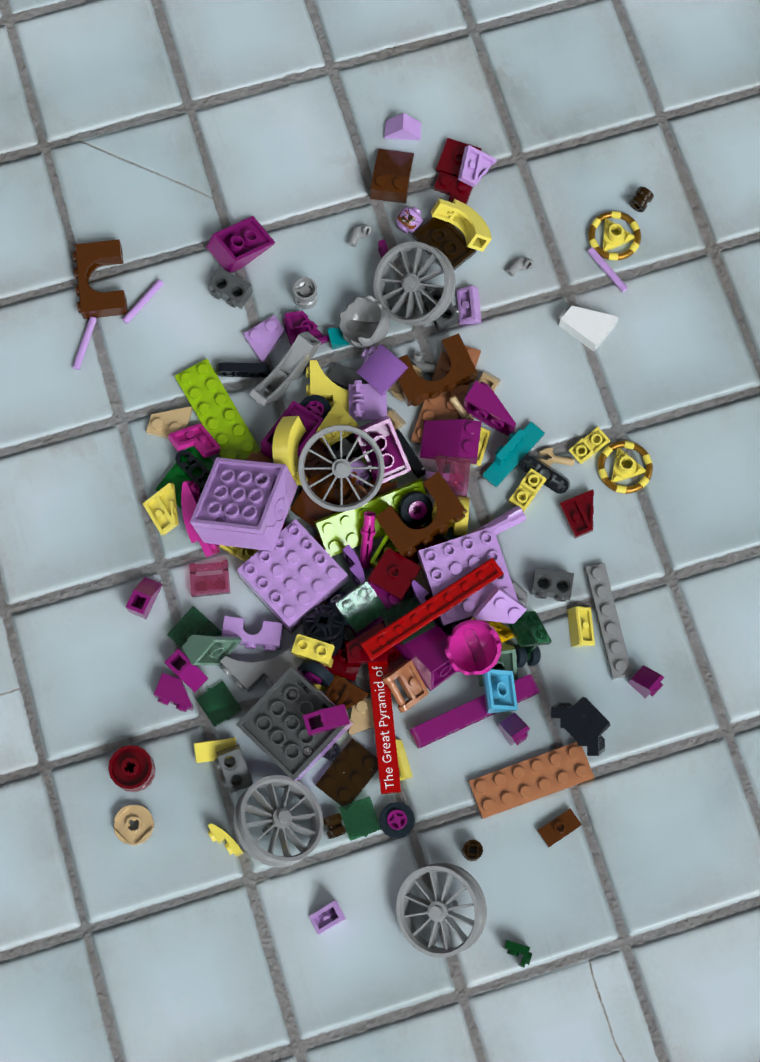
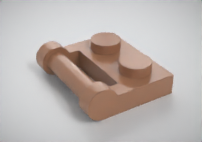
(410, 682)

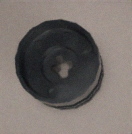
(326, 625)

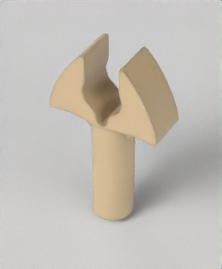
(460, 409)
(555, 459)

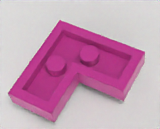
(197, 437)

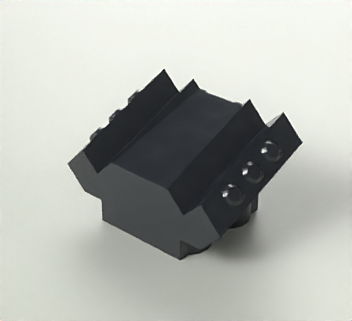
(583, 723)

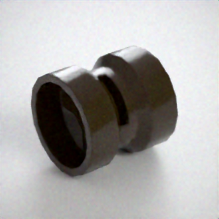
(640, 200)
(334, 826)
(472, 850)

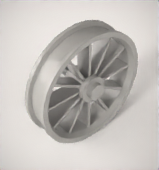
(414, 283)
(341, 468)
(278, 821)
(441, 910)

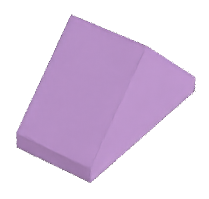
(403, 128)
(327, 917)

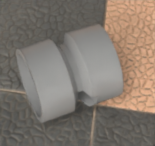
(305, 293)

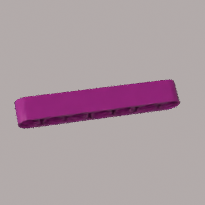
(466, 715)

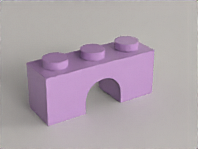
(268, 638)

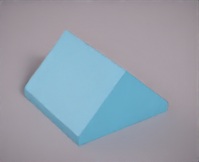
(499, 691)

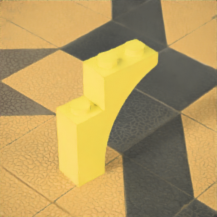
(324, 387)

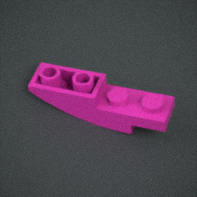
(189, 499)

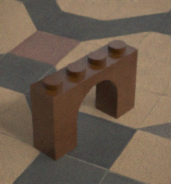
(89, 258)
(461, 371)
(448, 510)

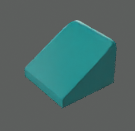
(336, 338)

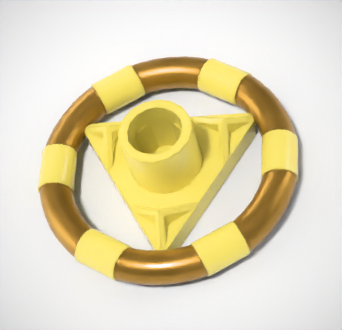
(615, 235)
(625, 467)

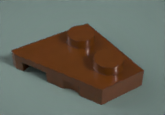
(345, 692)

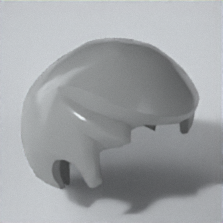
(364, 322)

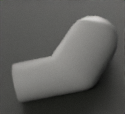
(358, 233)
(520, 264)
(419, 362)
(520, 593)

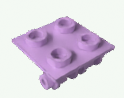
(366, 402)

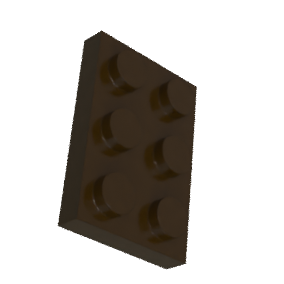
(446, 239)
(348, 773)

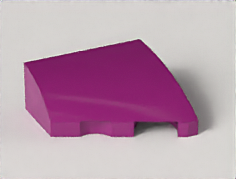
(298, 323)

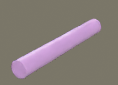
(607, 269)
(144, 299)
(84, 343)

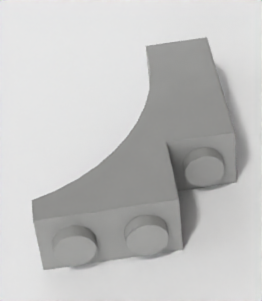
(288, 370)
(251, 673)

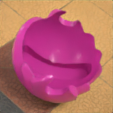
(473, 647)

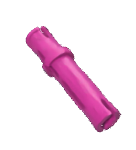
(367, 532)

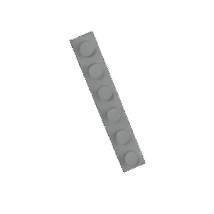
(608, 621)

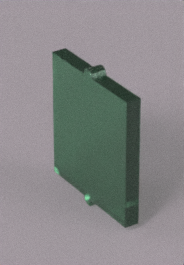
(218, 704)
(359, 818)

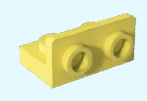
(313, 649)

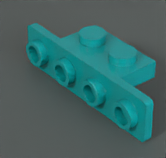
(510, 455)

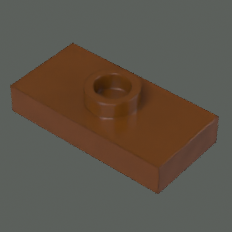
(559, 828)

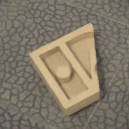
(166, 422)
(362, 716)

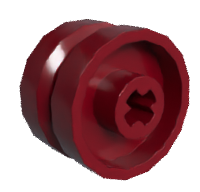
(120, 767)

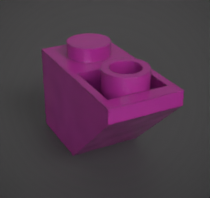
(143, 597)
(187, 672)
(646, 681)
(173, 691)
(326, 719)
(514, 729)

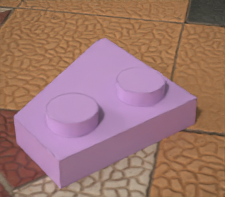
(474, 165)
(264, 337)
(499, 608)

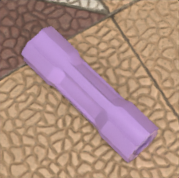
(506, 521)

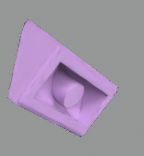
(468, 305)

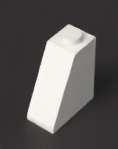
(587, 325)

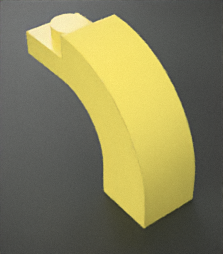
(467, 220)
(286, 442)

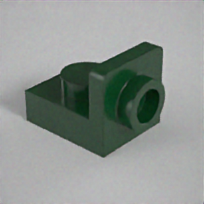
(515, 948)

